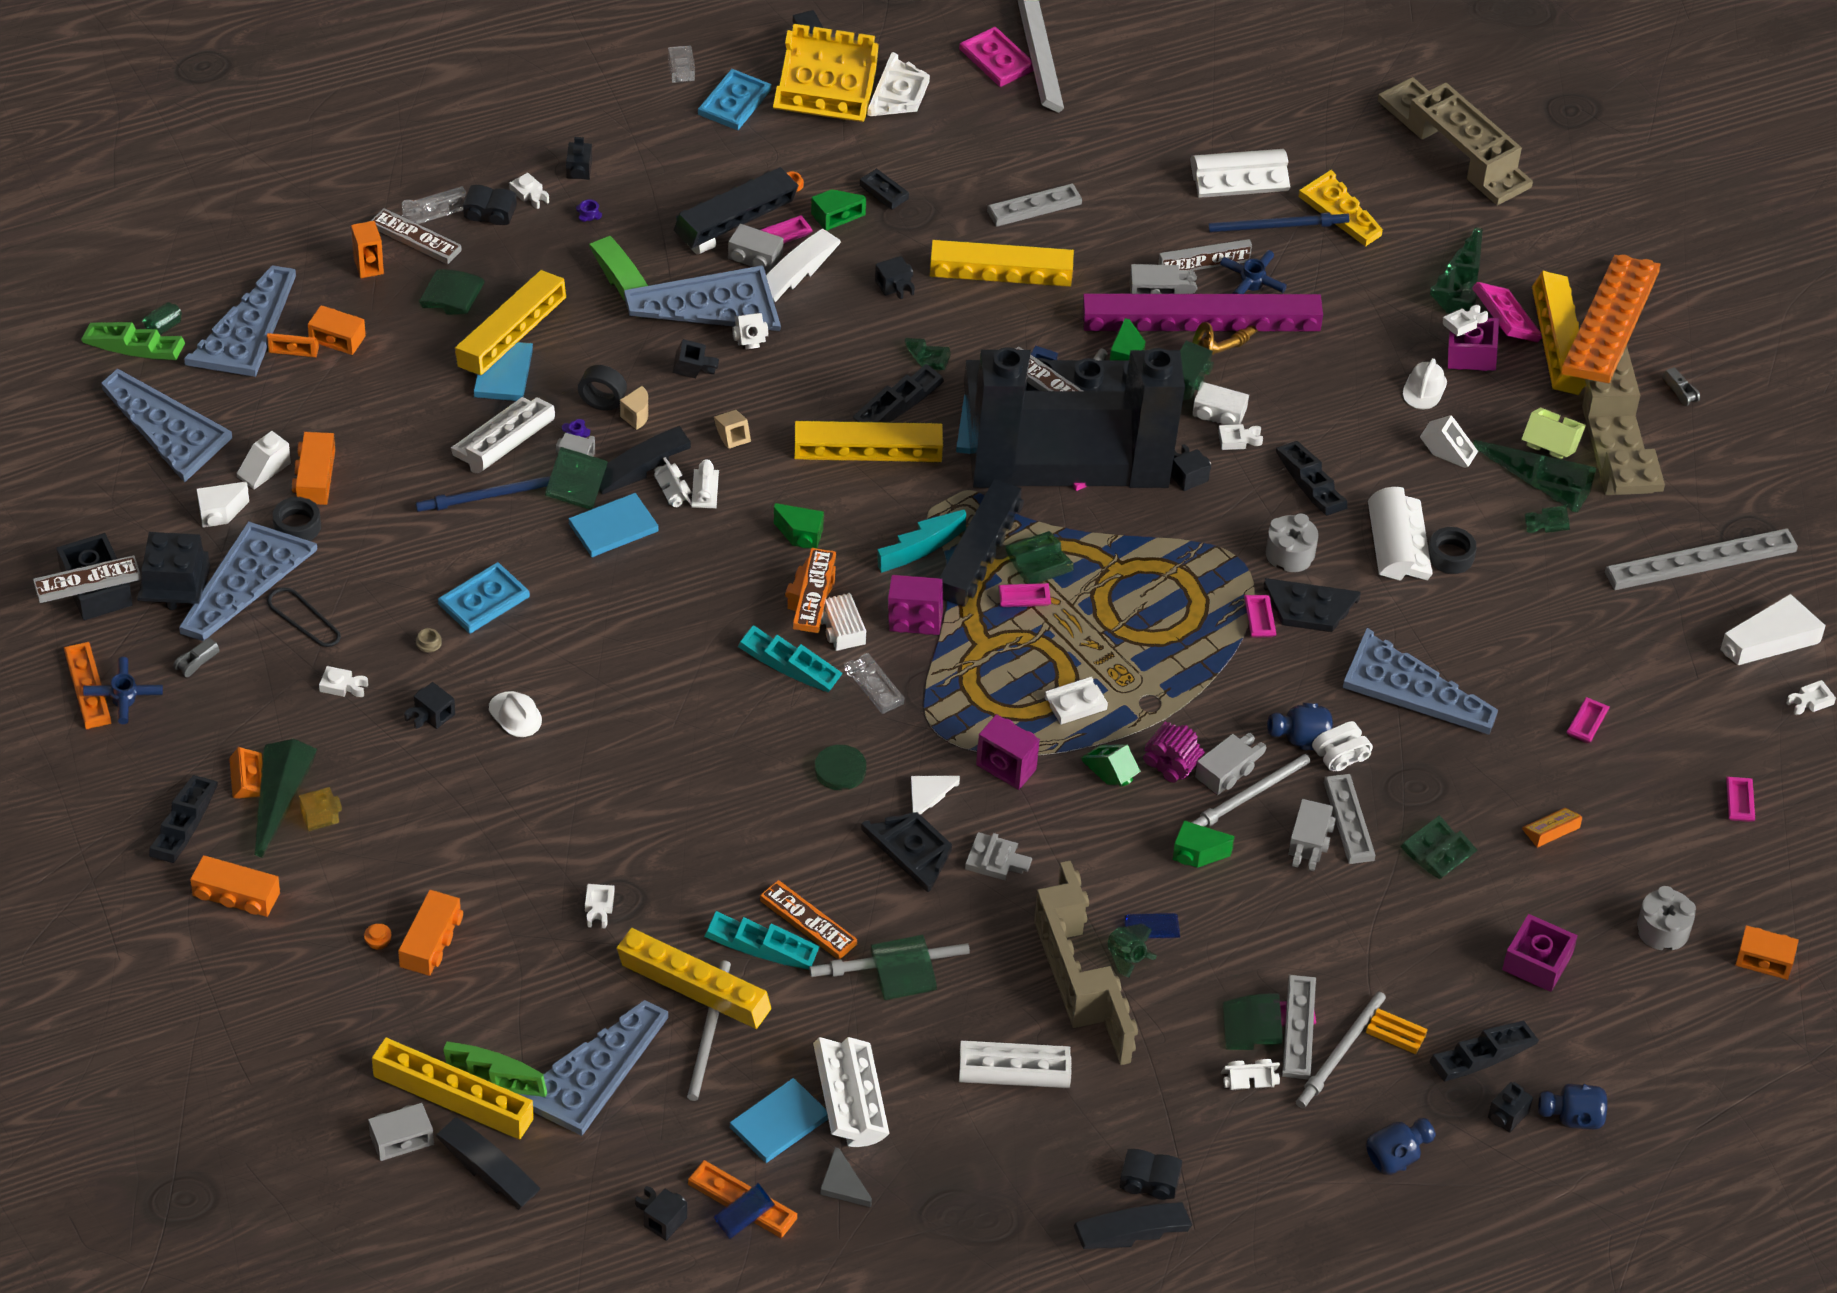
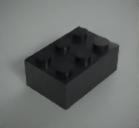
(90, 552)

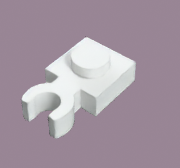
(528, 188)
(1463, 322)
(1237, 437)
(339, 681)
(1814, 696)
(599, 902)

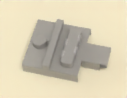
(994, 856)

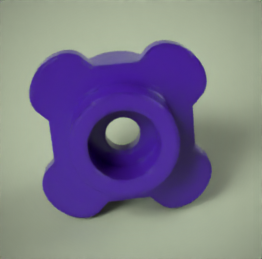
(588, 210)
(576, 428)

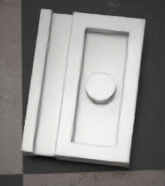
(1076, 700)

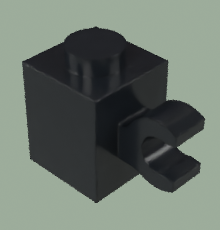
(579, 159)
(894, 277)
(691, 359)
(1190, 468)
(431, 705)
(1510, 1107)
(662, 1213)

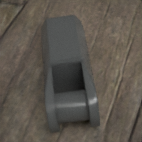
(1681, 387)
(196, 657)

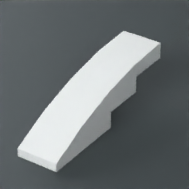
(801, 261)

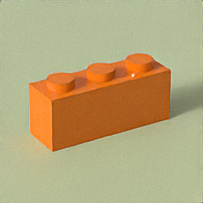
(314, 467)
(235, 886)
(430, 933)

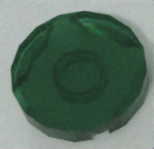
(840, 767)

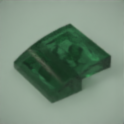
(452, 291)
(576, 478)
(1039, 558)
(1438, 848)
(903, 967)
(1252, 1021)

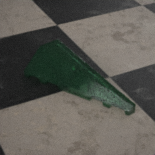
(1455, 286)
(1558, 478)
(282, 774)

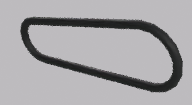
(298, 626)

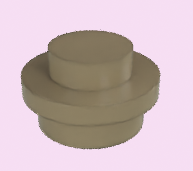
(428, 640)

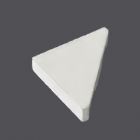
(930, 790)

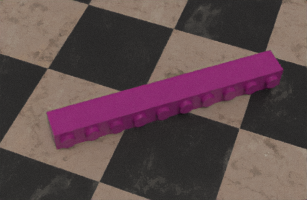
(1188, 311)

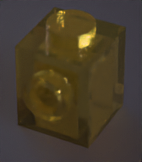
(320, 808)

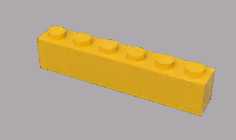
(1001, 263)
(510, 322)
(1557, 327)
(868, 441)
(694, 978)
(452, 1088)

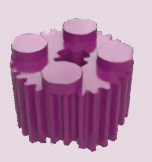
(1173, 751)

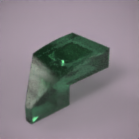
(934, 356)

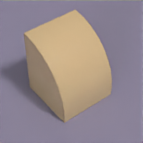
(635, 408)
(733, 428)

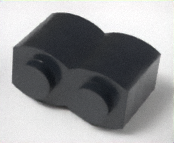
(489, 205)
(1151, 1174)

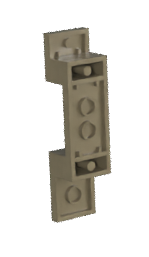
(1491, 151)
(1616, 437)
(1087, 995)

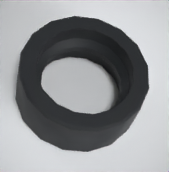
(608, 377)
(295, 506)
(1448, 563)

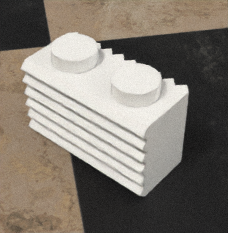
(1220, 405)
(843, 622)

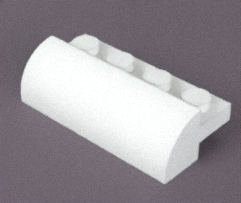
(1240, 173)
(503, 433)
(1399, 534)
(1015, 1064)
(851, 1091)

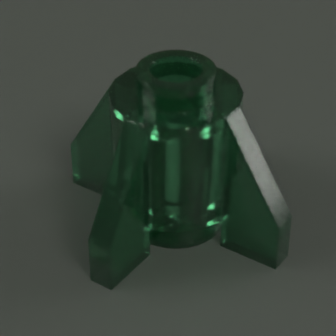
(1128, 946)

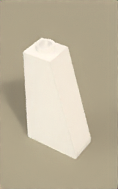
(1772, 632)

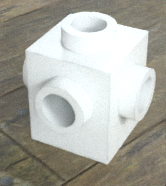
(759, 330)

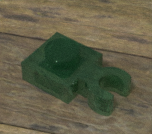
(1551, 519)

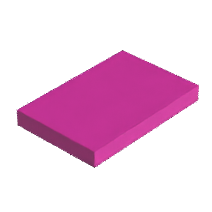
(997, 56)
(1511, 315)

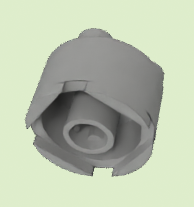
(1292, 542)
(1666, 919)

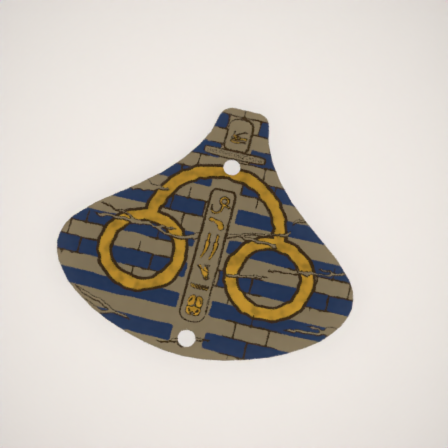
(1129, 615)

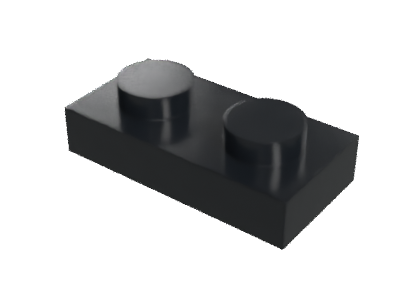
(884, 189)

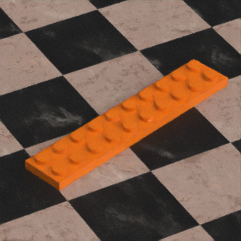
(1611, 319)

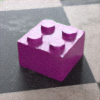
(1475, 348)
(915, 604)
(1007, 751)
(1539, 952)

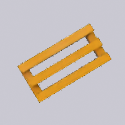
(1398, 1028)

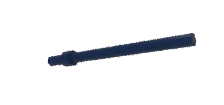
(1323, 219)
(442, 502)

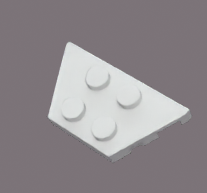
(899, 88)

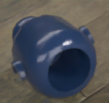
(1301, 724)
(1577, 1106)
(1398, 1145)

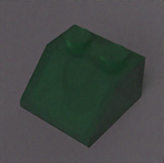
(1195, 364)

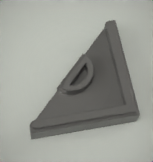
(843, 1182)

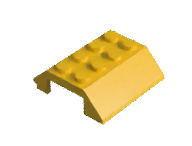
(827, 73)

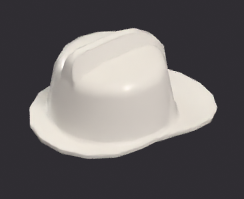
(1425, 385)
(516, 713)

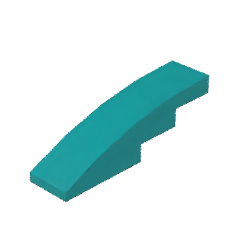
(929, 537)
(791, 661)
(762, 942)

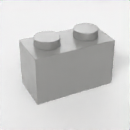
(755, 247)
(401, 1131)

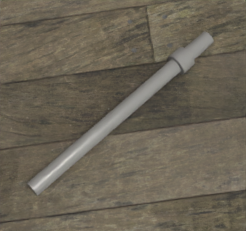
(1211, 816)
(837, 967)
(705, 1046)
(1316, 1083)

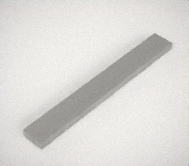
(1041, 55)
(1700, 559)

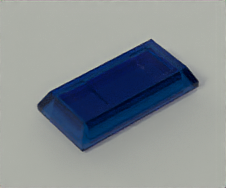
(1162, 925)
(744, 1210)

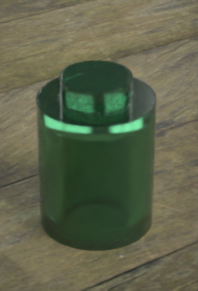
(163, 318)

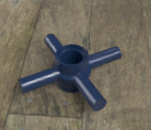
(1254, 274)
(122, 690)

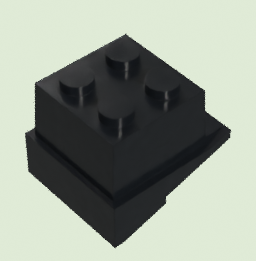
(174, 569)

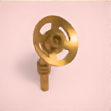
(1236, 340)

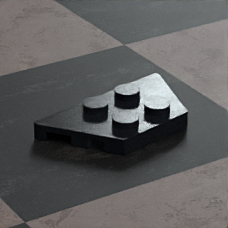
(1309, 604)
(912, 845)

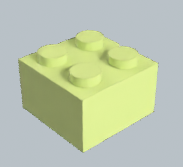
(1546, 432)

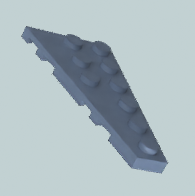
(707, 298)
(241, 335)
(175, 431)
(248, 570)
(1407, 682)
(593, 1071)

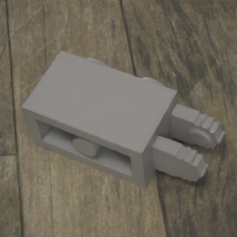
(1161, 280)
(1228, 762)
(1310, 832)

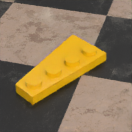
(1330, 196)

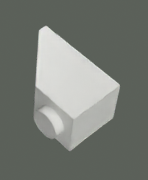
(1449, 441)
(264, 460)
(221, 503)

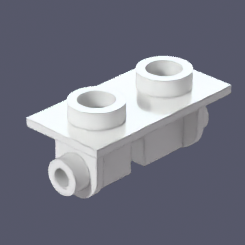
(705, 486)
(678, 490)
(1240, 1073)

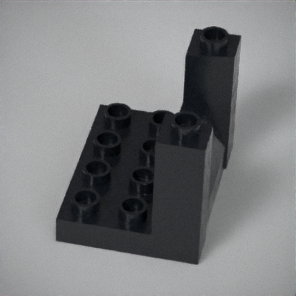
(1106, 435)

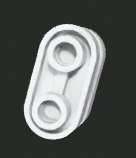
(1342, 746)

